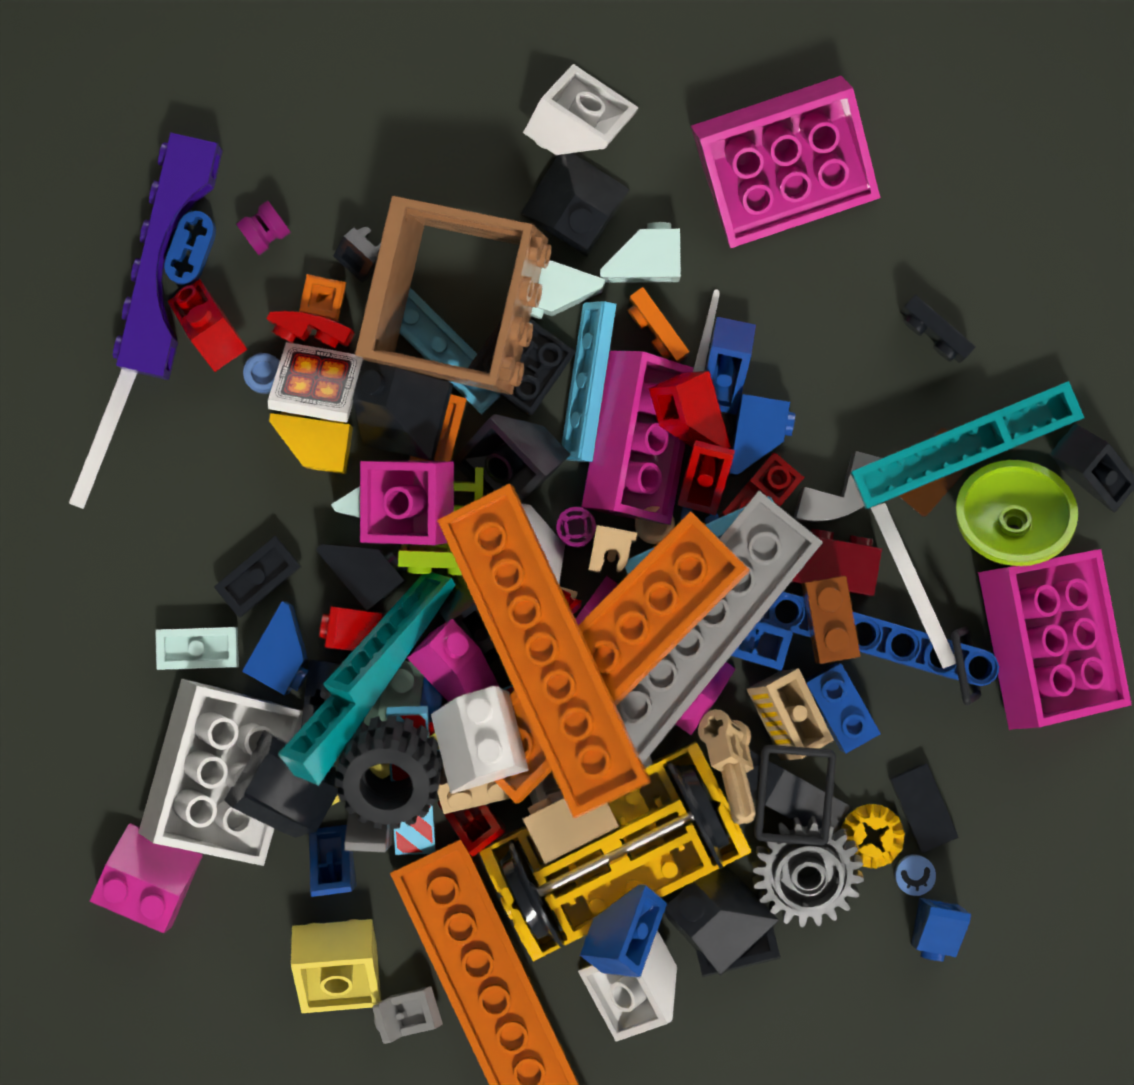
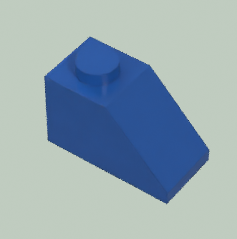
(729, 360)
(759, 430)
(280, 653)
(939, 929)
(624, 933)

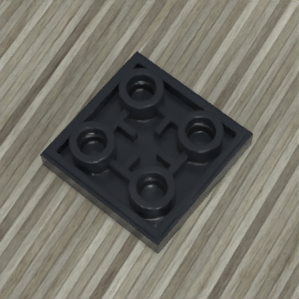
(542, 362)

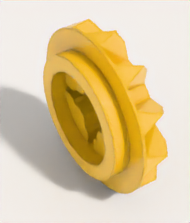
(876, 817)

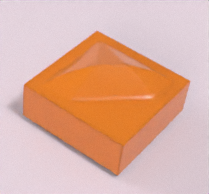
(323, 297)

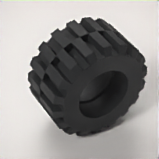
(383, 799)

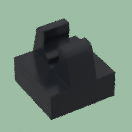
(358, 253)

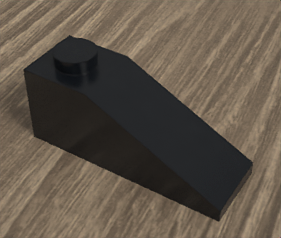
(793, 795)

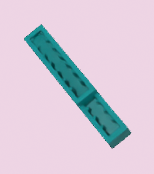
(967, 445)
(363, 678)

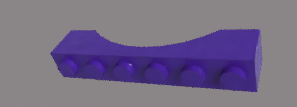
(185, 178)

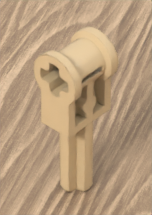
(730, 754)

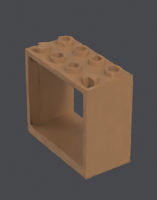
(393, 281)

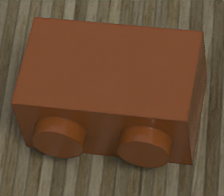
(830, 620)

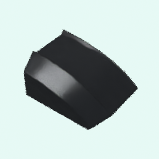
(276, 796)

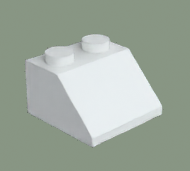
(479, 739)

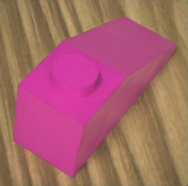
(452, 662)

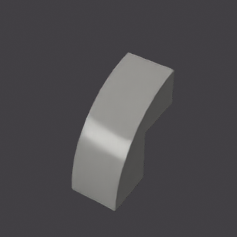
(822, 506)

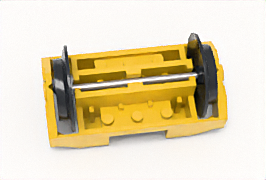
(656, 835)

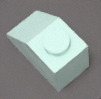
(647, 257)
(564, 288)

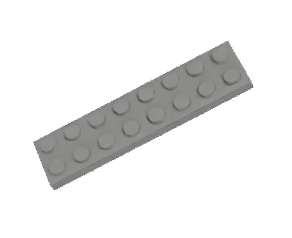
(774, 551)

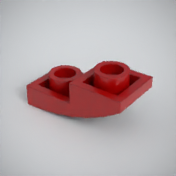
(300, 325)
(773, 479)

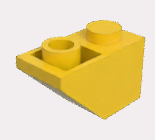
(314, 442)

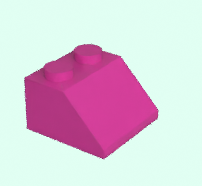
(405, 501)
(146, 880)

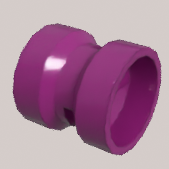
(256, 234)
(576, 532)

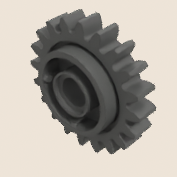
(813, 894)

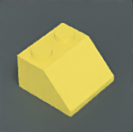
(335, 965)

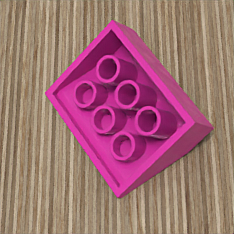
(786, 161)
(1055, 640)

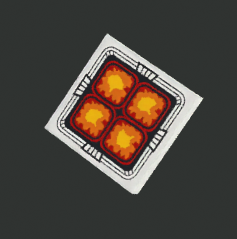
(315, 382)

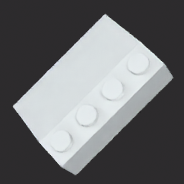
(200, 761)

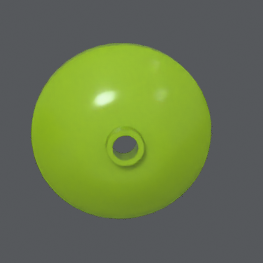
(1019, 496)

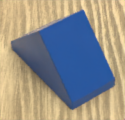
(330, 865)

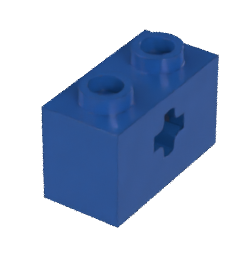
(765, 646)
(842, 708)

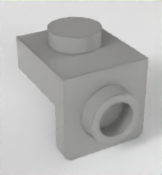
(406, 1014)

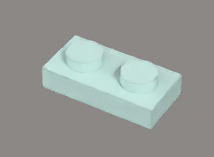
(197, 648)

